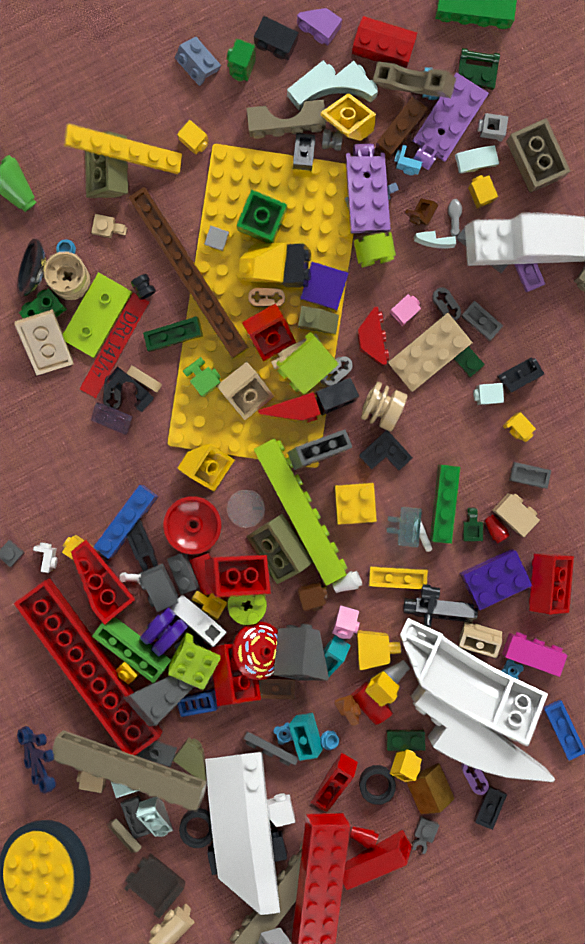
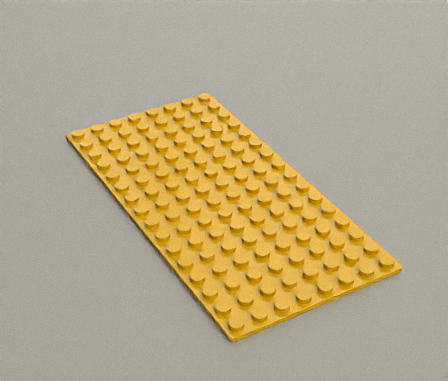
(314, 217)

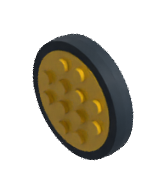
(44, 874)

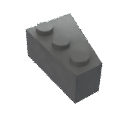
(158, 699)

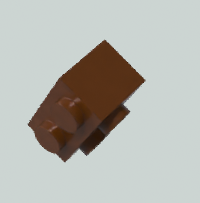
(313, 596)

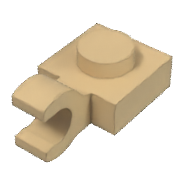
(106, 226)

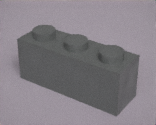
(319, 449)

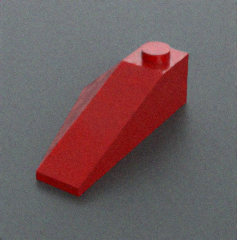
(103, 587)

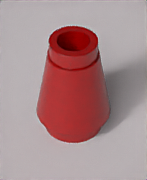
(496, 529)
(364, 836)

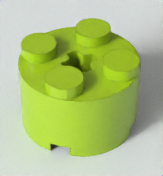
(375, 248)
(248, 615)

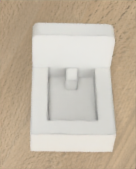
(49, 559)

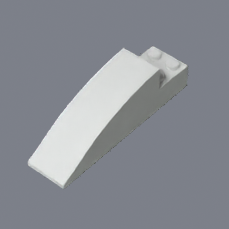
(526, 240)
(475, 743)

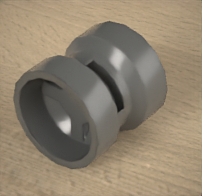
(336, 141)

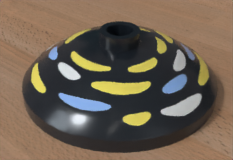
(31, 268)

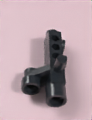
(430, 607)

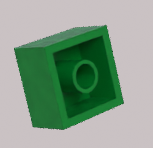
(262, 217)

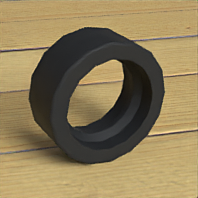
(377, 799)
(189, 840)

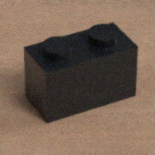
(275, 38)
(297, 266)

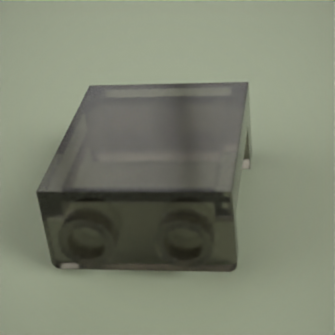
(155, 884)

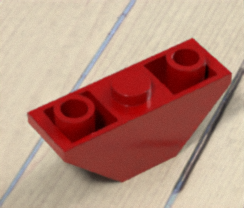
(372, 338)

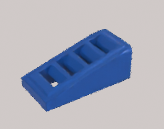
(208, 707)

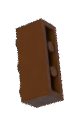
(401, 128)

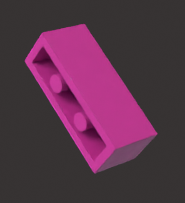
(534, 653)

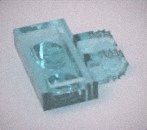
(409, 526)

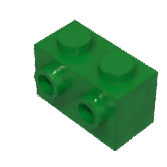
(241, 60)
(45, 301)

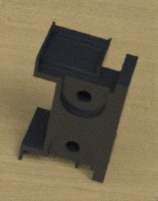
(142, 395)

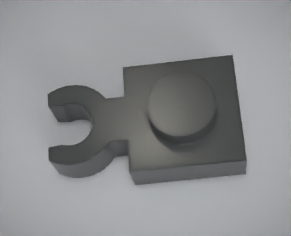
(425, 831)

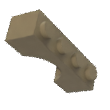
(431, 82)
(263, 123)

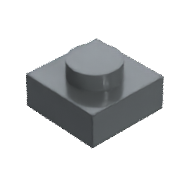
(10, 553)

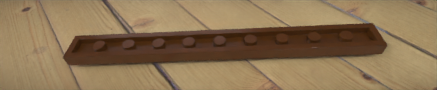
(188, 272)

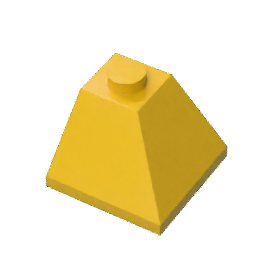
(350, 117)
(263, 263)
(206, 465)

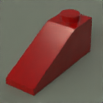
(298, 409)
(335, 782)

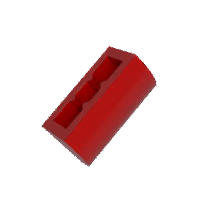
(198, 567)
(370, 707)

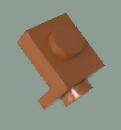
(349, 708)

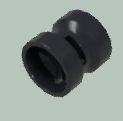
(143, 286)

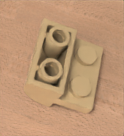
(172, 927)

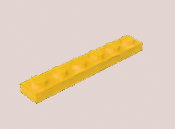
(122, 149)

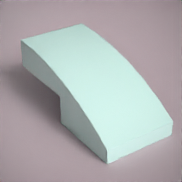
(476, 159)
(429, 239)

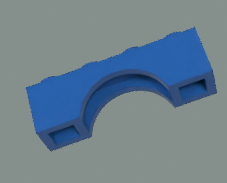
(129, 515)

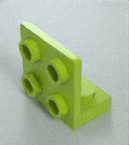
(192, 663)

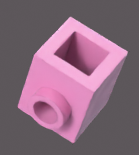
(346, 623)

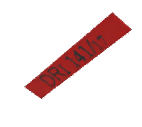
(114, 345)

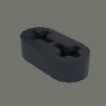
(118, 392)

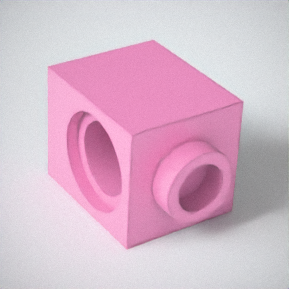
(405, 309)

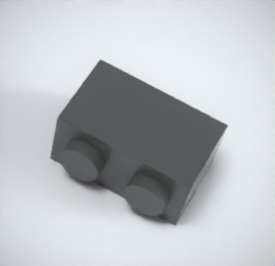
(159, 587)

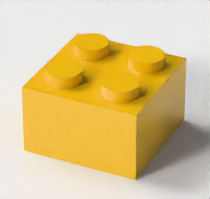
(355, 503)

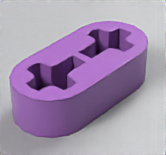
(471, 779)

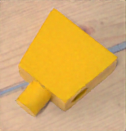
(375, 649)

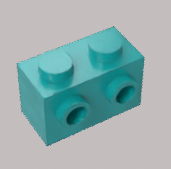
(305, 736)

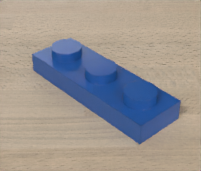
(564, 730)

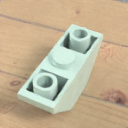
(154, 816)

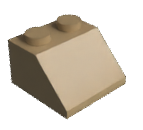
(245, 390)

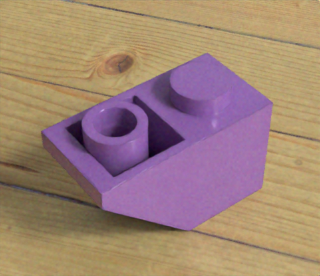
(320, 23)

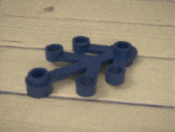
(27, 737)

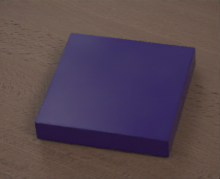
(325, 286)

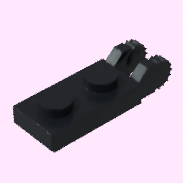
(141, 545)

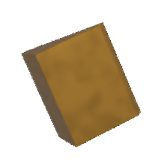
(431, 790)

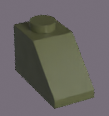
(318, 320)
(192, 758)

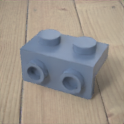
(197, 60)

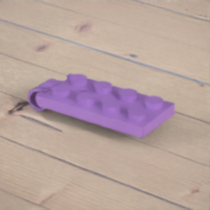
(453, 117)
(367, 195)

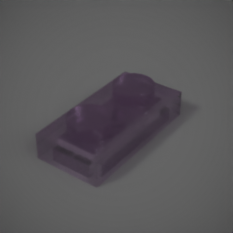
(111, 418)

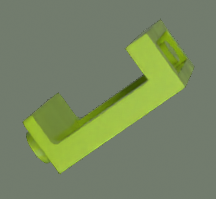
(307, 365)

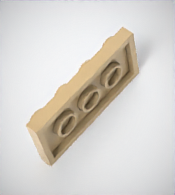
(430, 352)

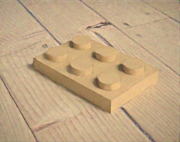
(44, 342)

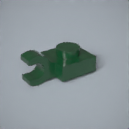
(472, 528)

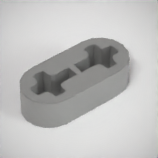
(338, 374)

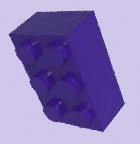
(496, 579)

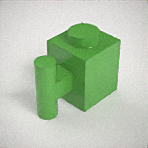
(205, 380)

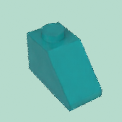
(335, 653)

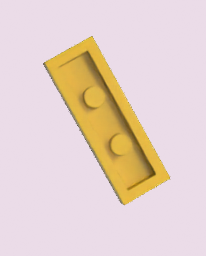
(397, 577)

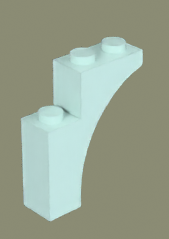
(323, 82)

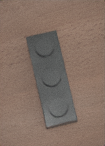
(270, 749)

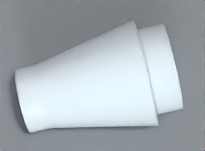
(348, 582)

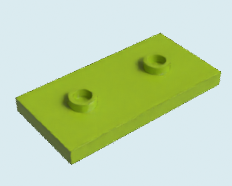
(96, 315)

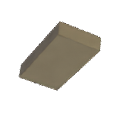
(124, 836)

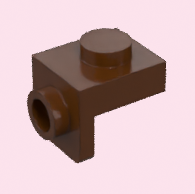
(423, 212)

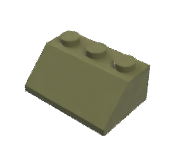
(105, 175)
(283, 548)

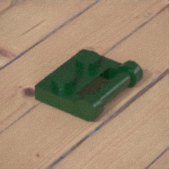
(479, 75)

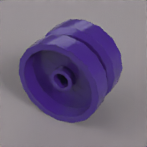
(163, 631)

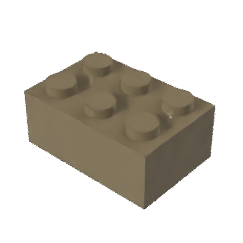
(538, 155)

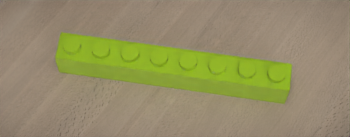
(300, 511)

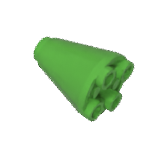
(14, 184)

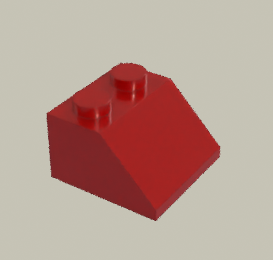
(269, 332)

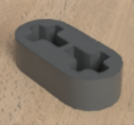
(450, 301)

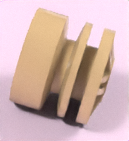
(62, 266)
(384, 406)

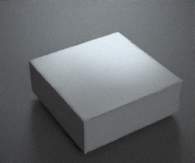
(216, 238)

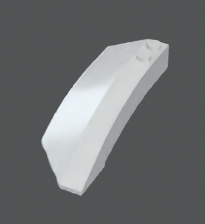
(472, 684)
(243, 829)

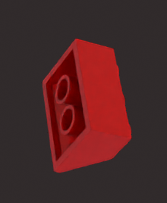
(383, 42)
(238, 575)
(551, 583)
(229, 683)

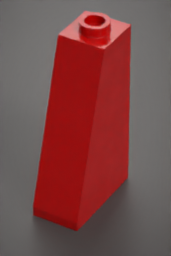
(375, 862)

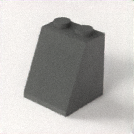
(300, 654)

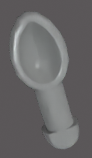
(455, 212)

